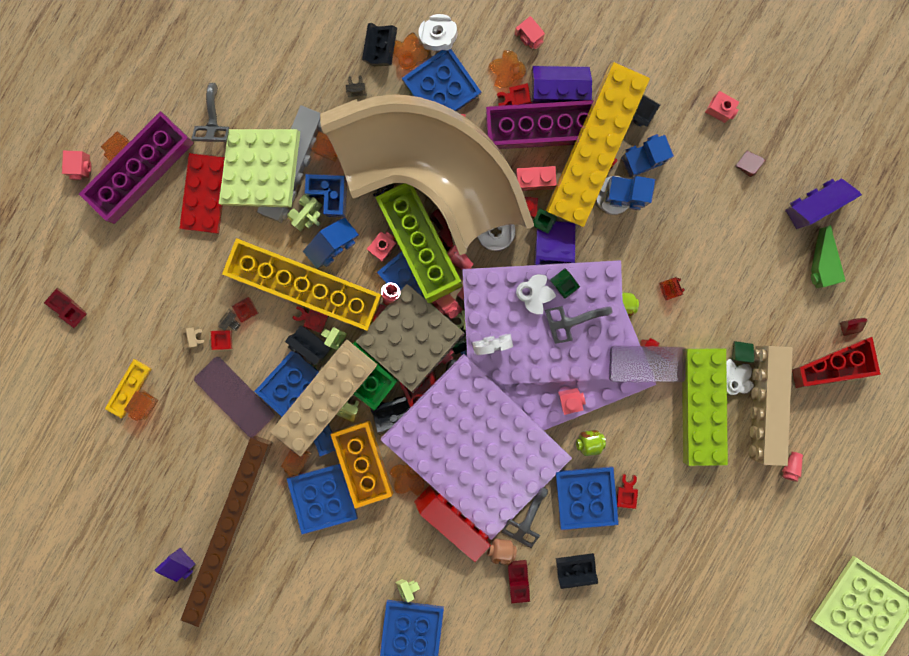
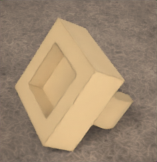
(189, 337)

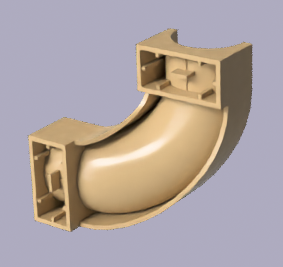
(432, 150)

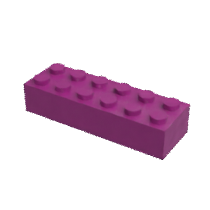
(536, 124)
(136, 168)

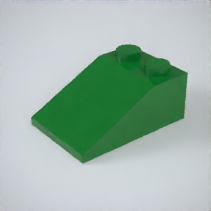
(376, 385)

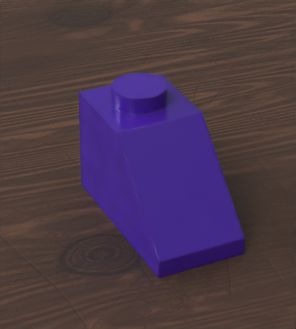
(176, 566)

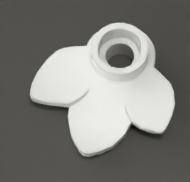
(538, 293)
(740, 378)

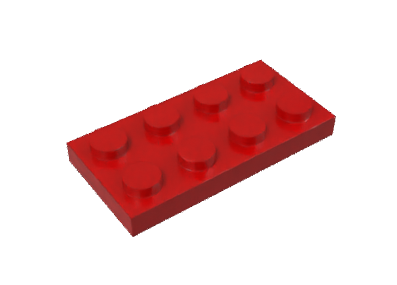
(202, 194)

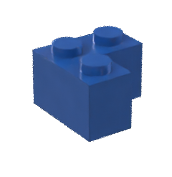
(652, 154)
(332, 189)
(633, 192)
(330, 243)

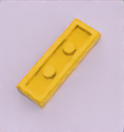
(130, 383)

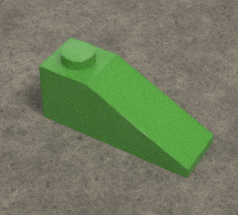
(826, 262)

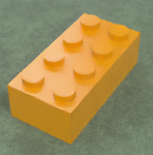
(362, 464)

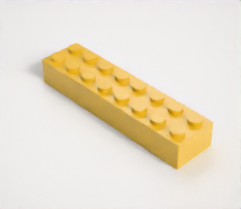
(597, 144)
(302, 284)

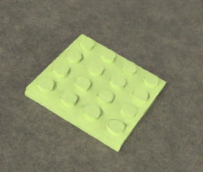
(259, 167)
(864, 609)

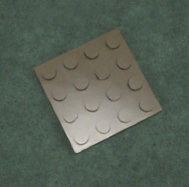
(410, 338)

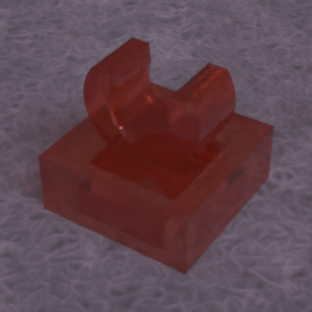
(671, 288)
(245, 309)

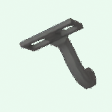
(212, 125)
(567, 322)
(525, 526)

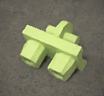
(308, 214)

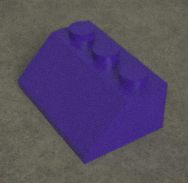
(561, 84)
(821, 202)

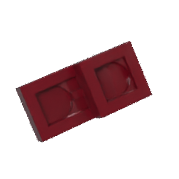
(444, 234)
(66, 307)
(519, 581)

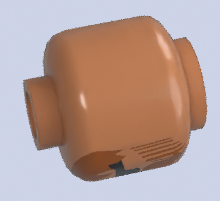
(502, 552)

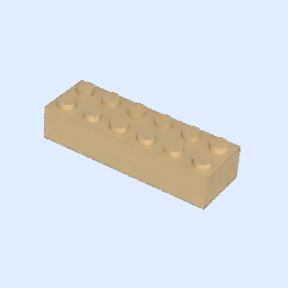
(323, 397)
(771, 405)

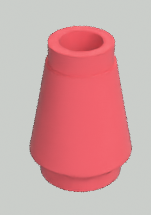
(461, 261)
(390, 293)
(794, 468)

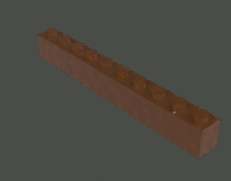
(226, 531)

